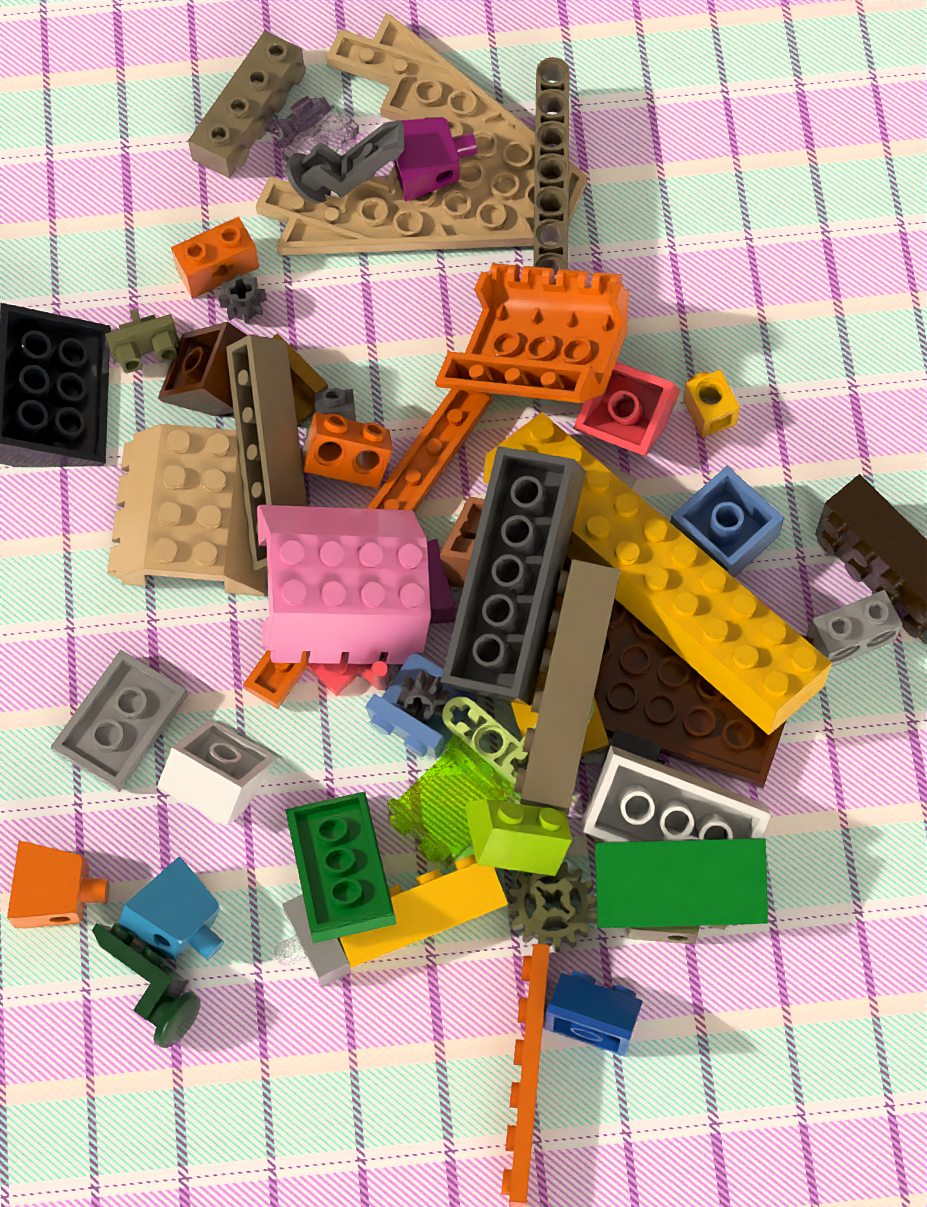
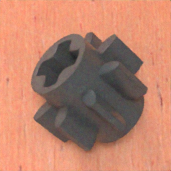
(242, 288)
(423, 697)

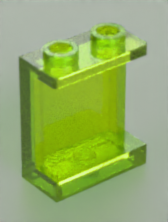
(437, 801)

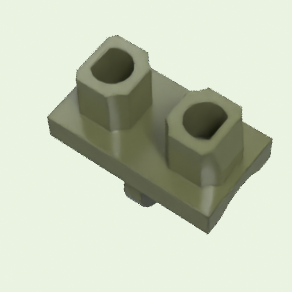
(143, 337)

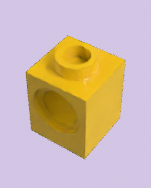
(711, 417)

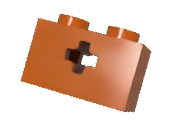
(215, 257)

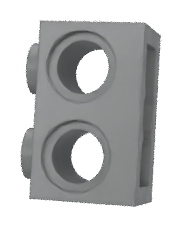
(855, 628)

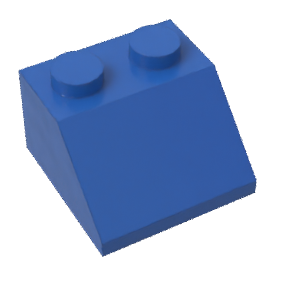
(593, 1013)

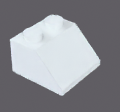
(216, 772)

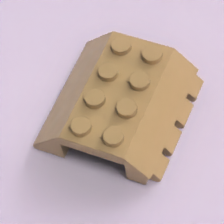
(183, 510)

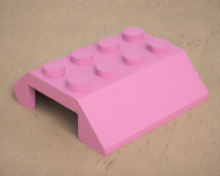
(344, 584)

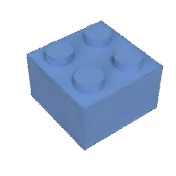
(729, 521)

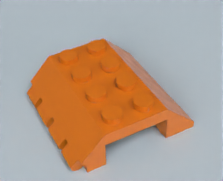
(542, 334)

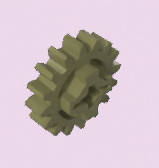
(541, 919)

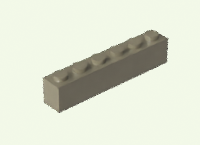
(265, 431)
(569, 686)

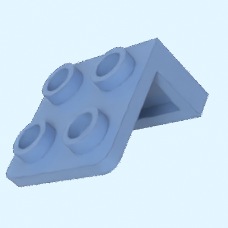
(391, 718)

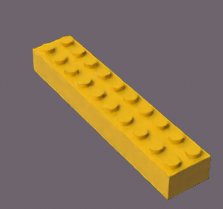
(682, 590)

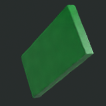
(340, 867)
(681, 882)

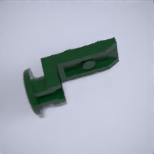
(161, 1000)

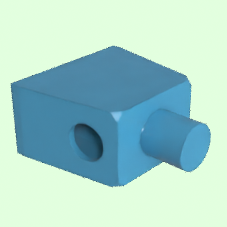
(174, 913)

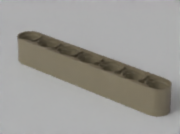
(551, 162)

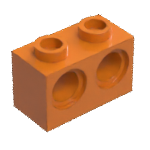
(345, 456)

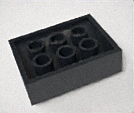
(52, 389)

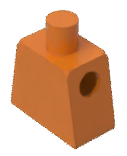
(51, 887)

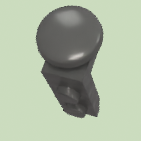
(328, 171)

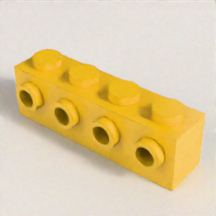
(429, 909)

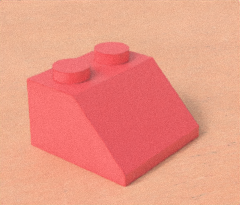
(630, 410)

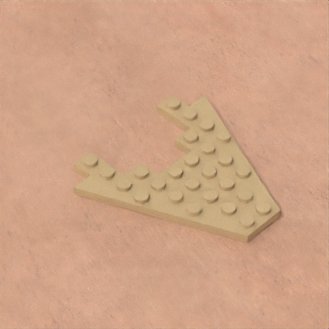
(481, 210)

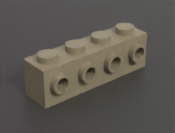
(247, 104)

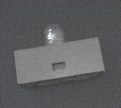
(324, 957)

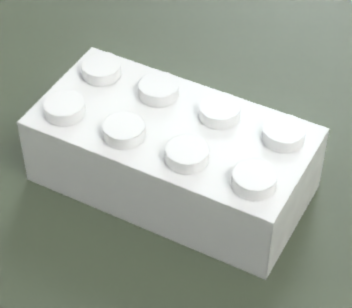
(654, 802)

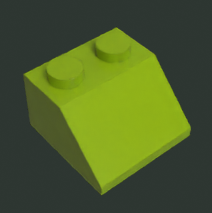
(518, 836)

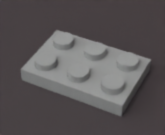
(119, 720)

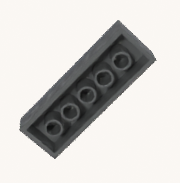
(513, 575)

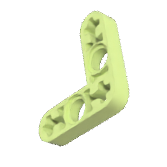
(510, 751)

